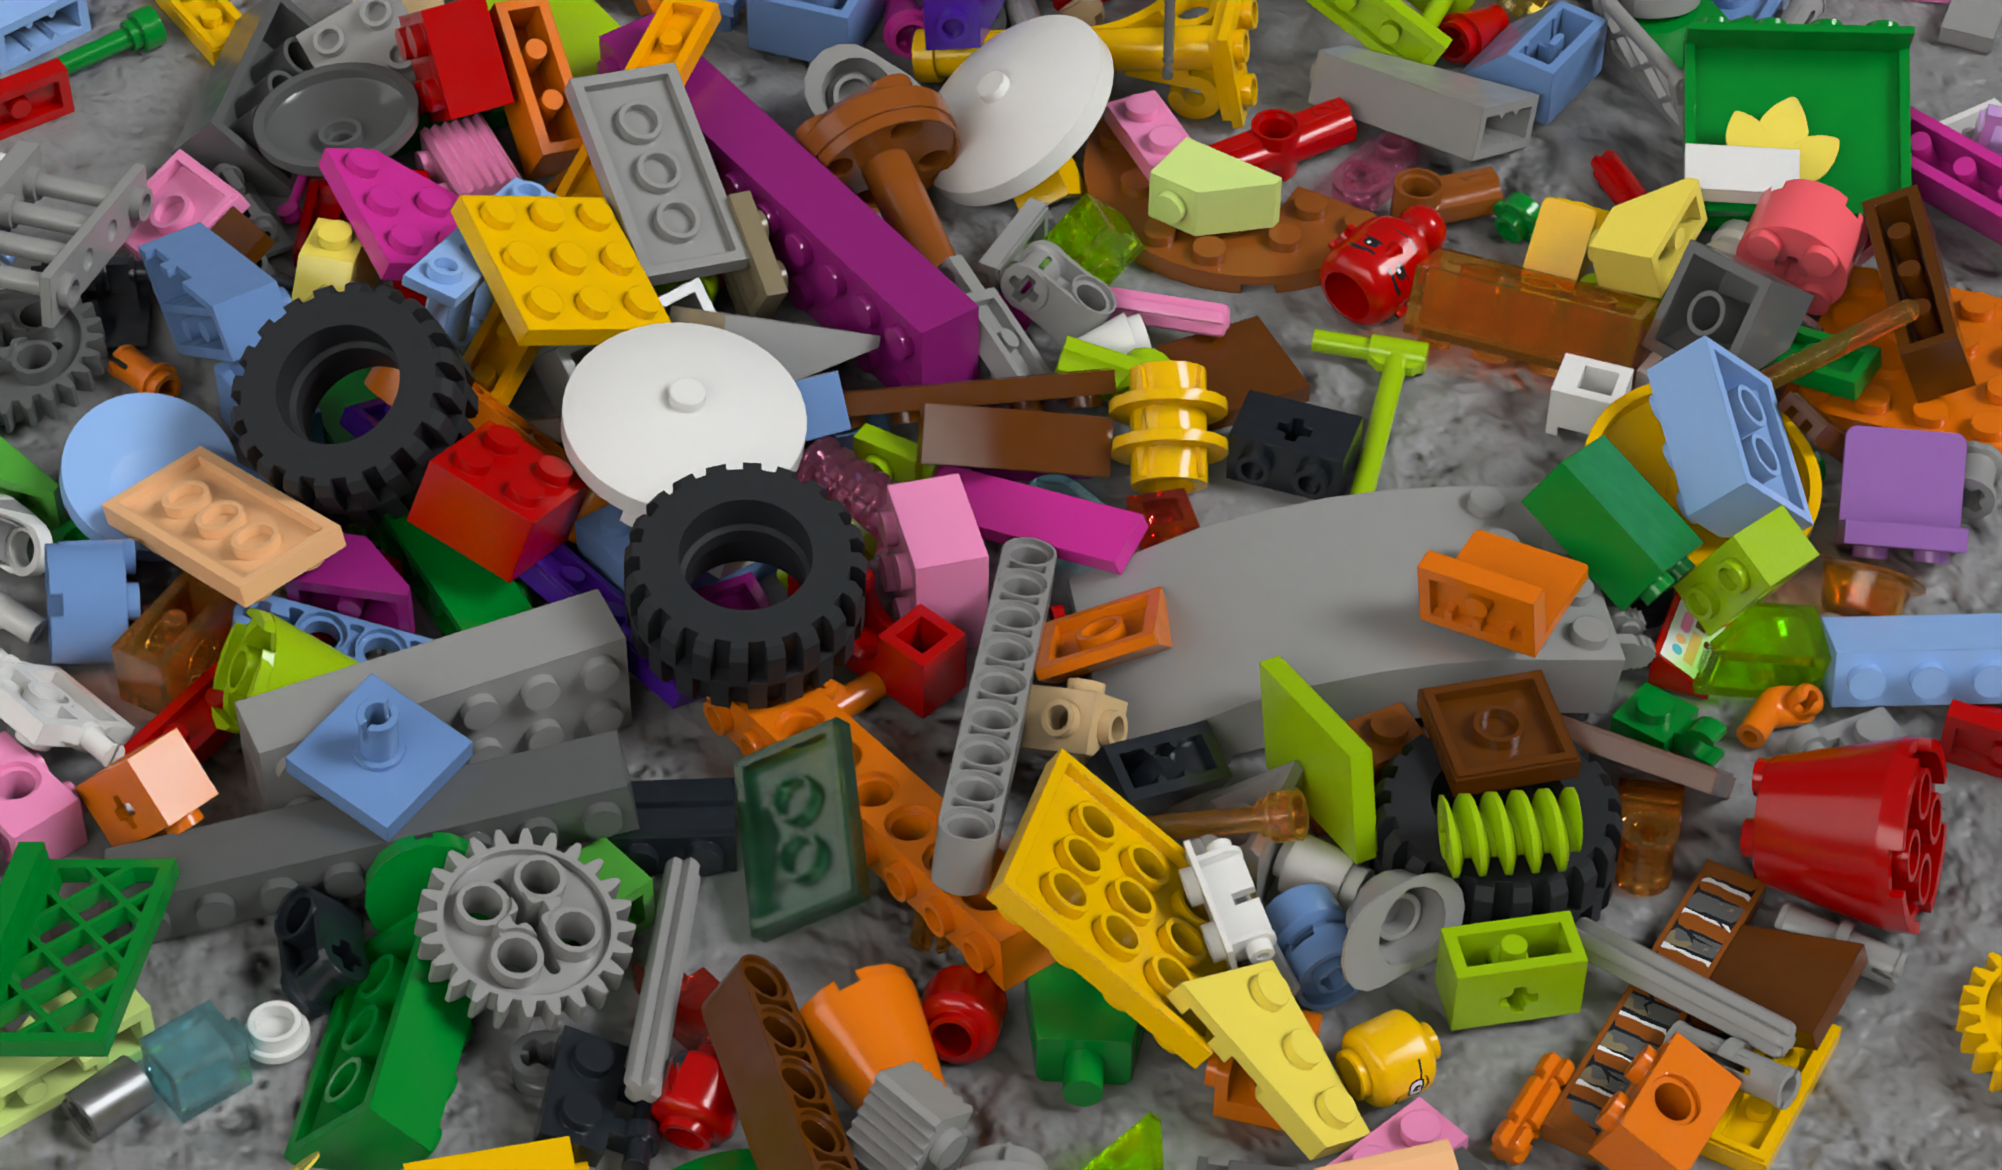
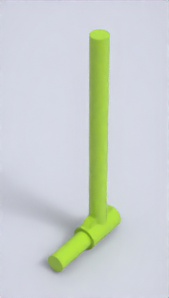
(1395, 360)

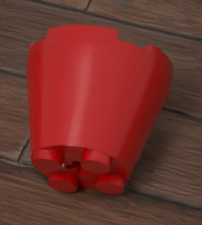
(1852, 828)

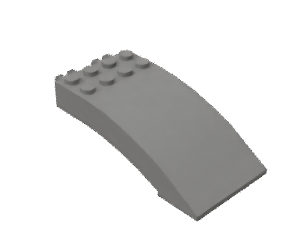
(1340, 603)

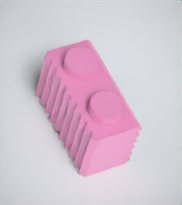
(465, 157)

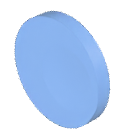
(123, 445)

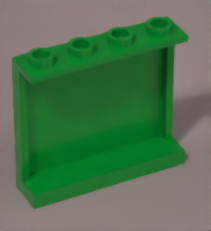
(1845, 77)

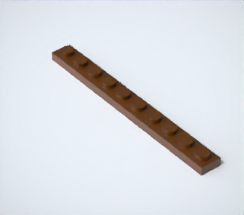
(903, 403)

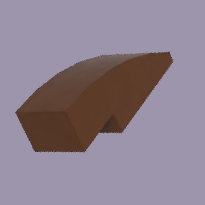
(1015, 440)

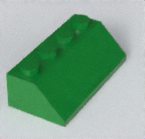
(383, 1063)

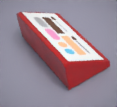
(1679, 650)

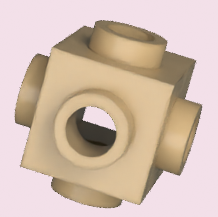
(1073, 719)

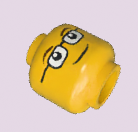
(1388, 1058)

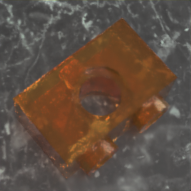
(172, 643)

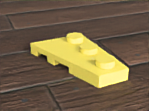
(1273, 1042)

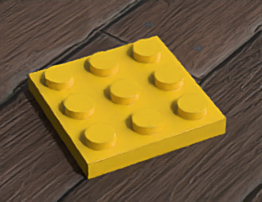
(558, 267)

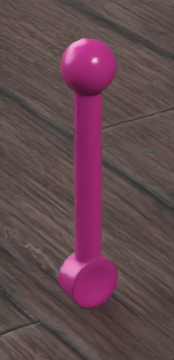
(290, 211)

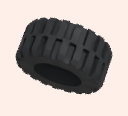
(313, 351)
(738, 519)
(1410, 841)

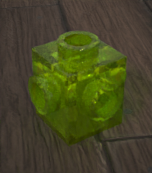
(1097, 238)

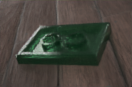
(801, 830)

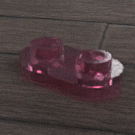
(1370, 172)

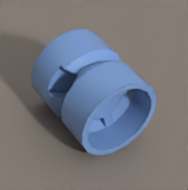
(1311, 937)

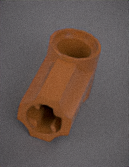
(1453, 196)

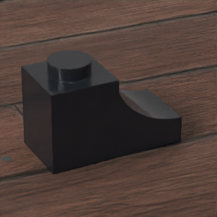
(1162, 767)

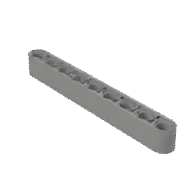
(993, 719)

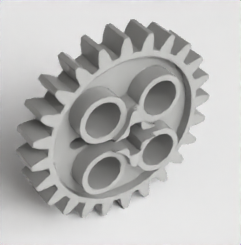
(524, 930)

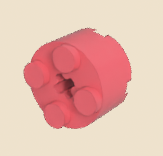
(1806, 239)

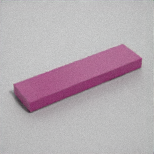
(1074, 526)

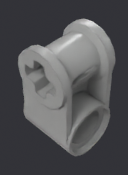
(1061, 297)

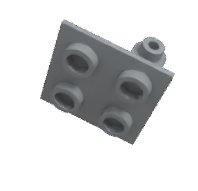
(358, 34)

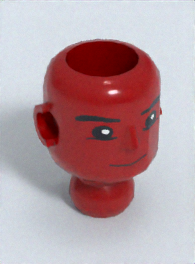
(1375, 264)

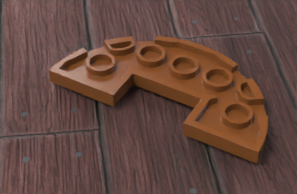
(1276, 256)

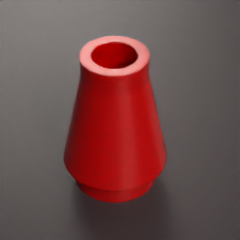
(1472, 31)

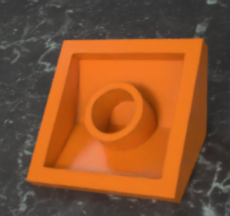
(1104, 636)

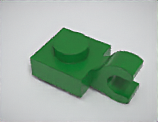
(1669, 724)

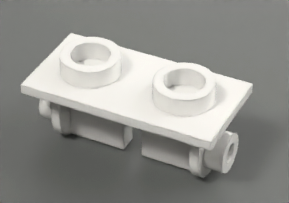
(1233, 929)

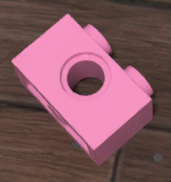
(37, 804)

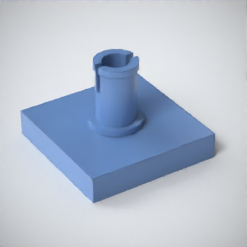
(379, 757)

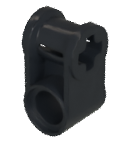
(318, 949)

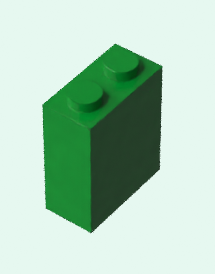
(1614, 524)

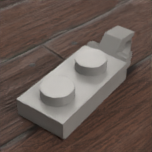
(1001, 338)

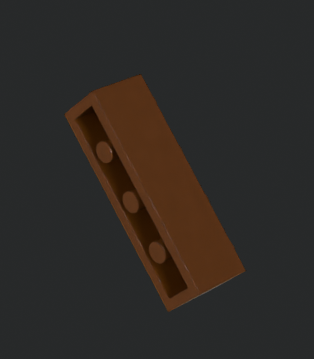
(1914, 270)

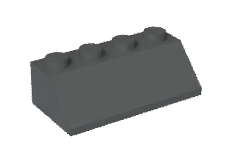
(253, 62)

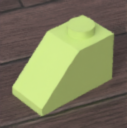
(1212, 192)

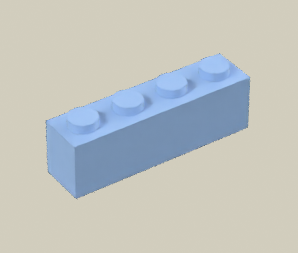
(1913, 659)

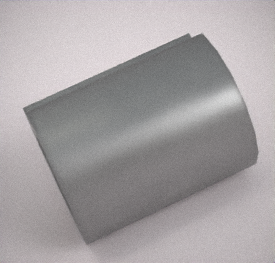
(109, 1098)

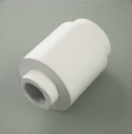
(1320, 863)

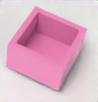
(935, 553)

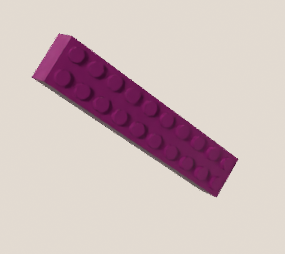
(837, 251)

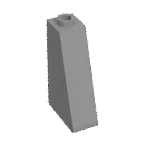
(1425, 102)

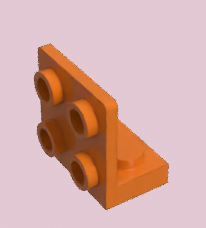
(1499, 591)

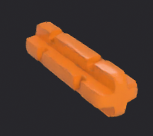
(1530, 1109)

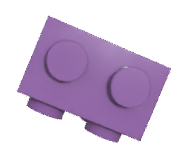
(1902, 493)

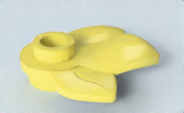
(1785, 128)

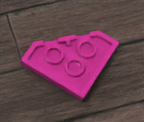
(389, 207)

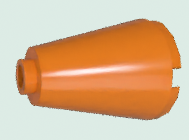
(868, 1030)

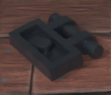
(581, 1102)

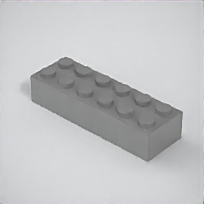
(500, 684)

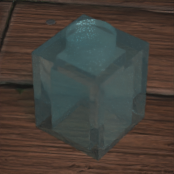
(197, 1060)

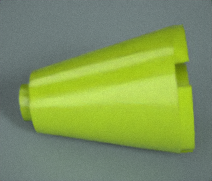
(265, 658)

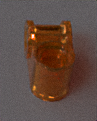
(1649, 835)

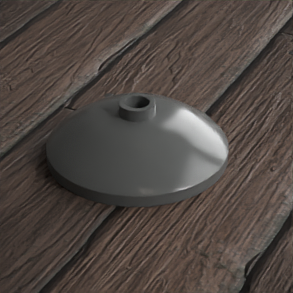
(335, 108)

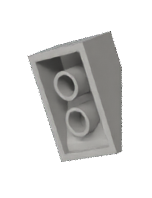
(797, 346)

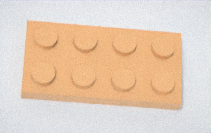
(224, 526)

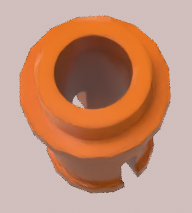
(144, 373)

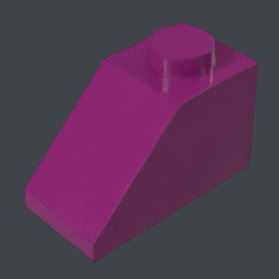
(357, 585)

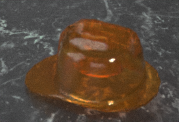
(1865, 588)

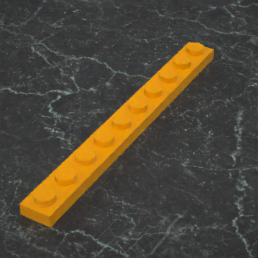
(674, 35)

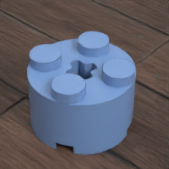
(89, 598)

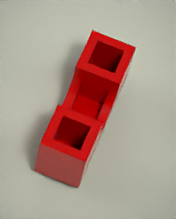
(915, 657)

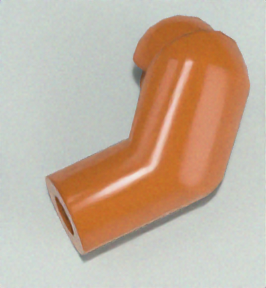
(856, 694)
(1779, 709)

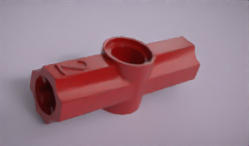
(1284, 138)

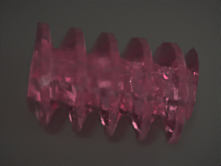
(849, 481)

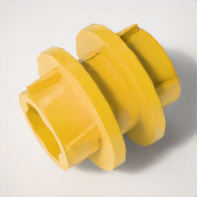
(1168, 427)

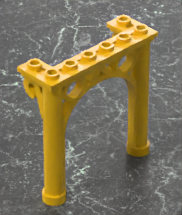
(1207, 56)

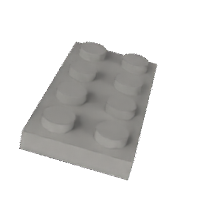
(657, 172)

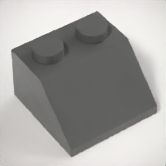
(1730, 304)

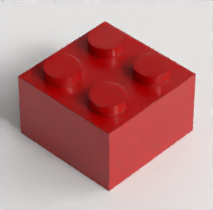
(454, 60)
(498, 500)

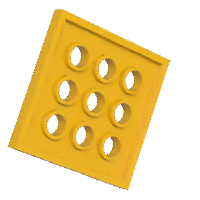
(1108, 901)

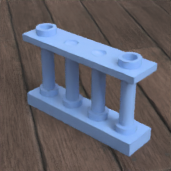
(454, 282)

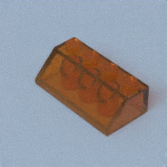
(1524, 314)

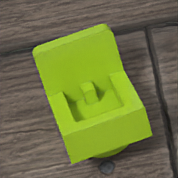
(891, 454)

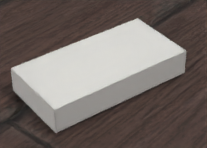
(1739, 172)

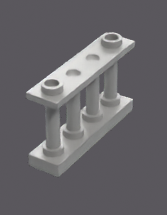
(94, 236)

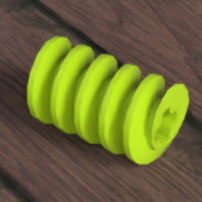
(1509, 830)

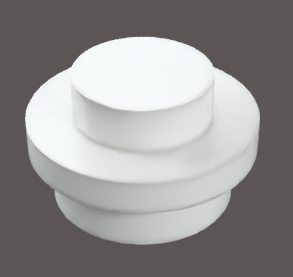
(277, 1032)

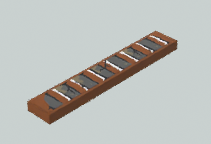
(1693, 938)

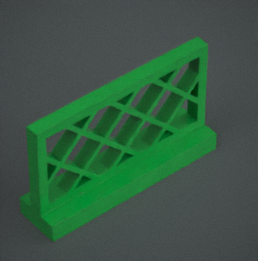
(33, 906)

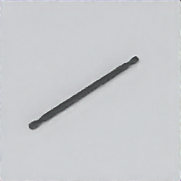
(1168, 39)

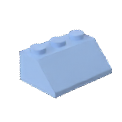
(1724, 439)

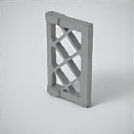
(1643, 61)

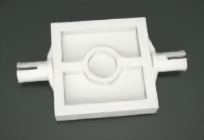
(57, 711)

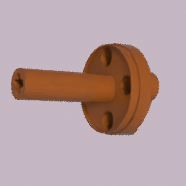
(889, 152)

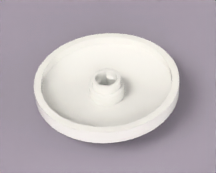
(1024, 107)
(674, 404)

